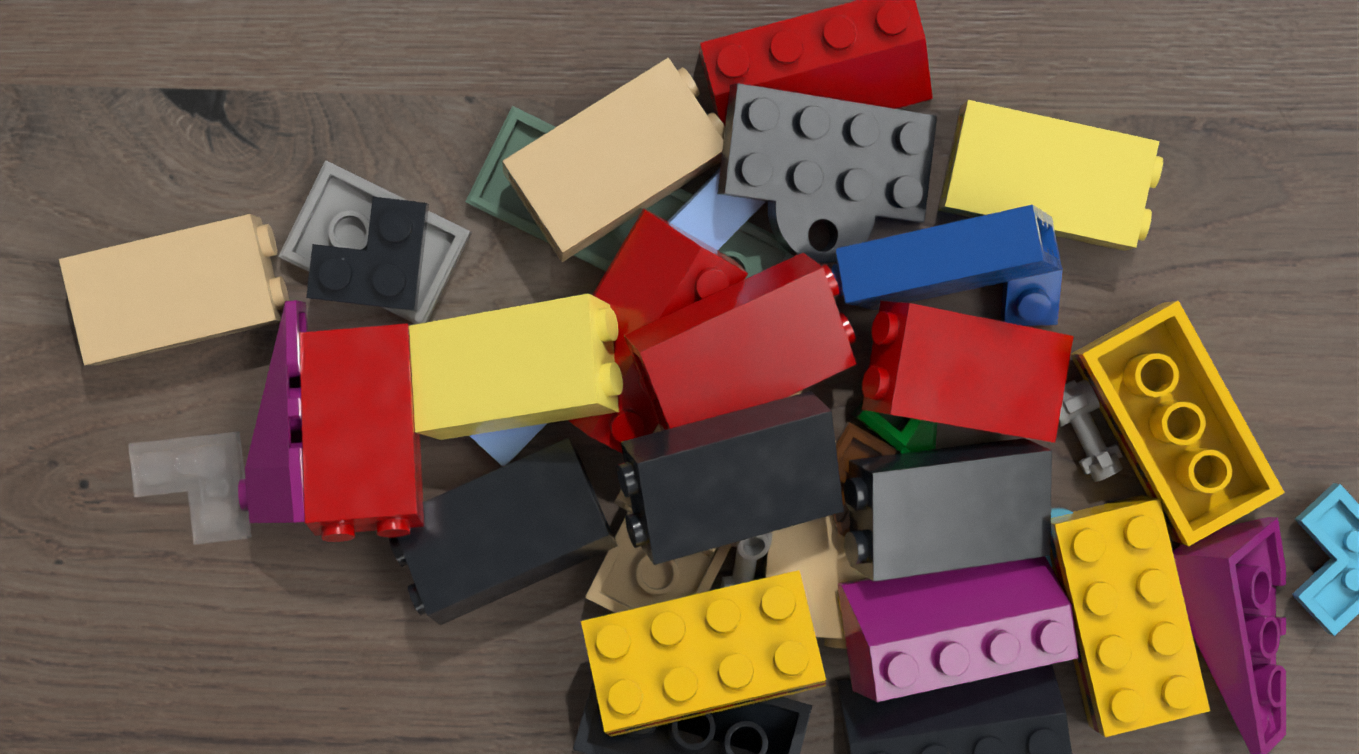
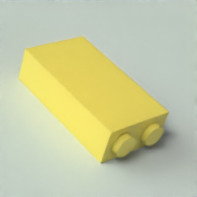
(1076, 173)
(515, 367)

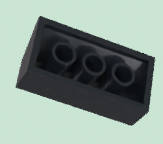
(985, 716)
(755, 728)

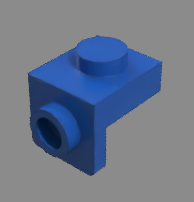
(1032, 300)

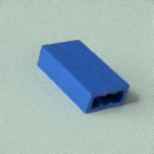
(948, 258)

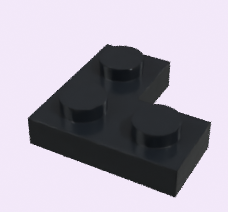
(385, 272)

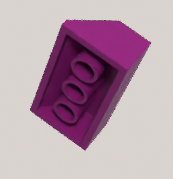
(954, 627)

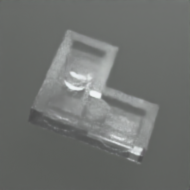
(205, 468)

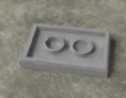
(339, 216)

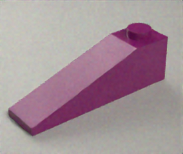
(275, 458)
(1233, 618)

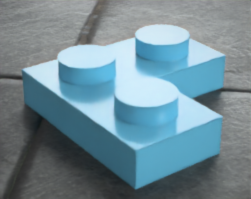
(1333, 589)

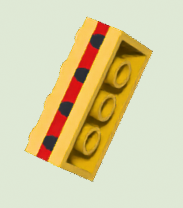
(1177, 423)
(1127, 616)
(703, 653)

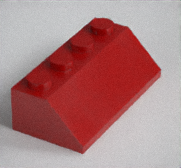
(845, 52)
(648, 279)

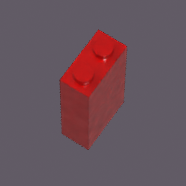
(744, 344)
(966, 371)
(359, 433)

